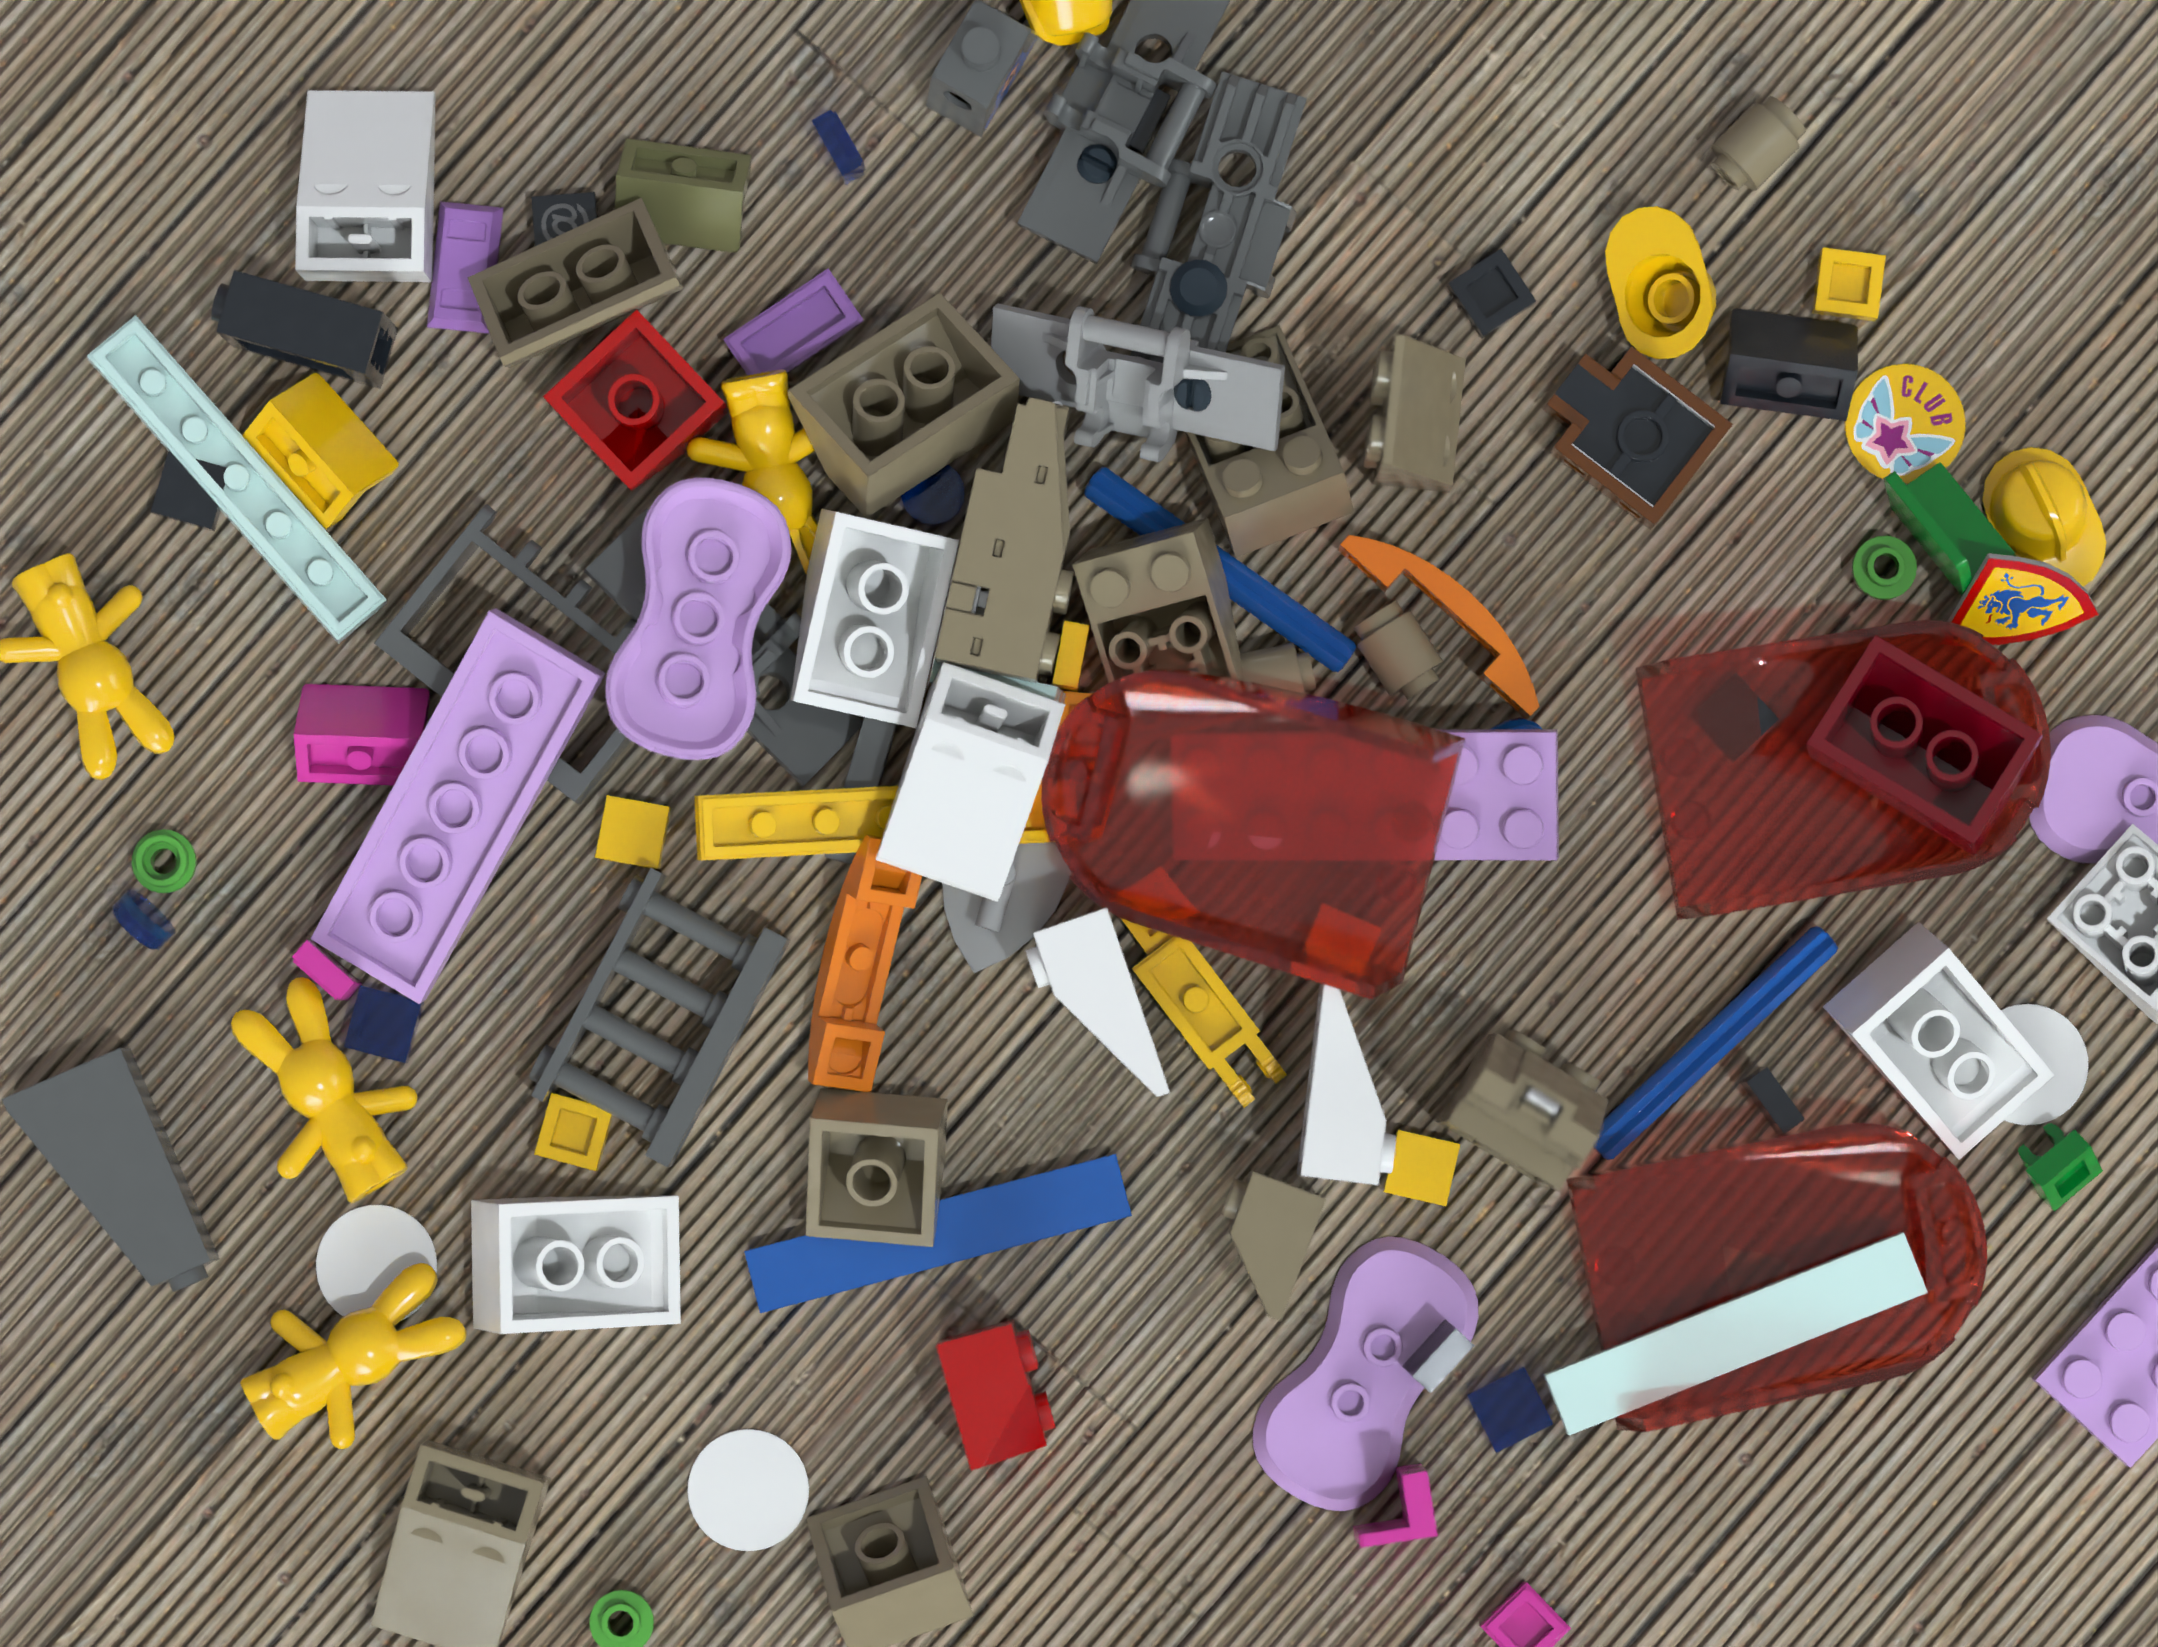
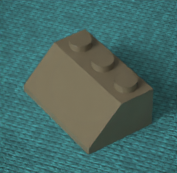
(574, 283)
(905, 404)

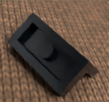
(1790, 364)

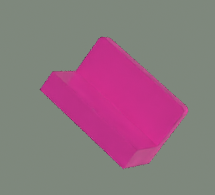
(357, 732)
(1417, 1512)

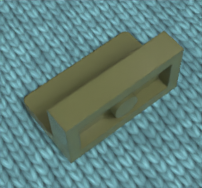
(687, 190)

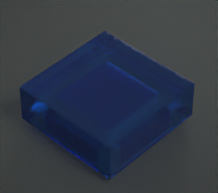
(839, 146)
(383, 1024)
(1509, 1409)

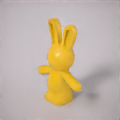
(766, 451)
(89, 669)
(321, 1087)
(357, 1353)

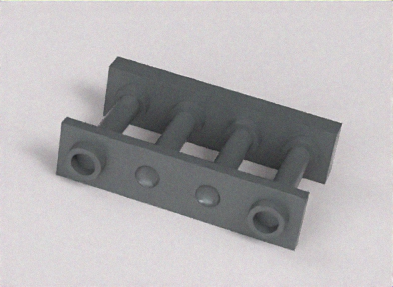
(692, 1070)

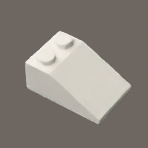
(871, 617)
(1094, 984)
(1939, 1040)
(1342, 1113)
(575, 1263)

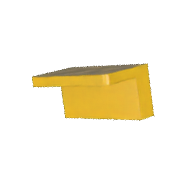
(319, 448)

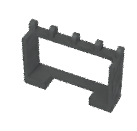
(437, 676)

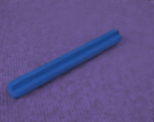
(1244, 584)
(1714, 1041)

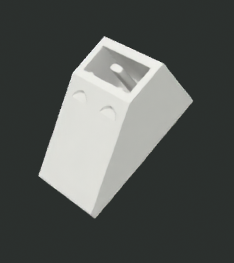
(366, 187)
(969, 781)
(2116, 918)

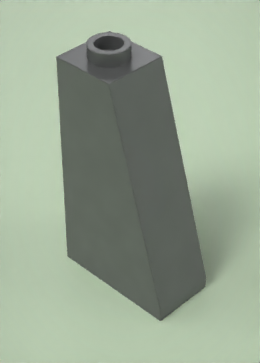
(118, 1160)

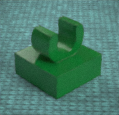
(2061, 1169)

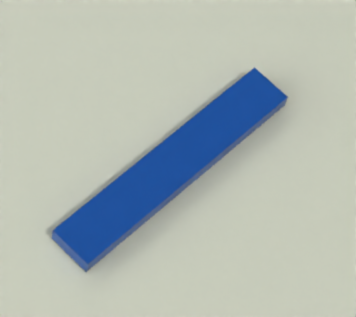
(965, 1229)

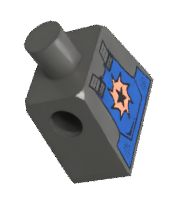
(979, 66)

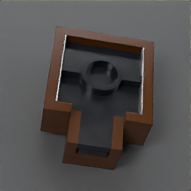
(1633, 432)

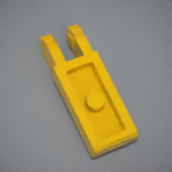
(1205, 1012)

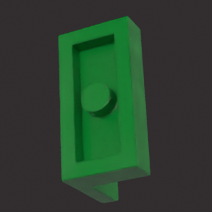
(1945, 523)

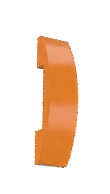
(1385, 564)
(856, 969)

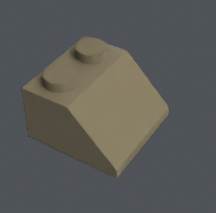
(875, 1167)
(1272, 1234)
(889, 1566)

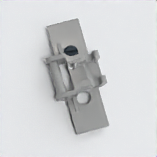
(1189, 392)

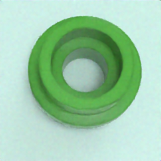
(1870, 582)
(145, 854)
(621, 1601)

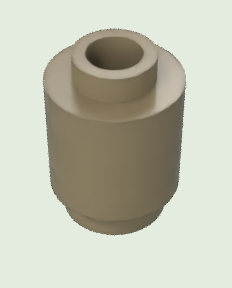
(1757, 144)
(1398, 650)
(1279, 668)

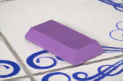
(464, 246)
(795, 327)

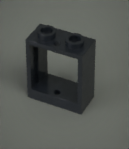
(304, 328)

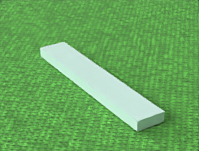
(252, 495)
(1735, 1333)

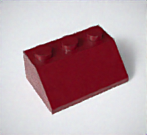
(1924, 744)

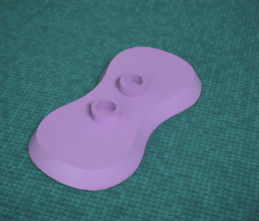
(687, 665)
(2097, 787)
(1341, 1416)

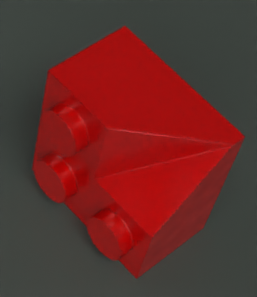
(636, 401)
(994, 1392)

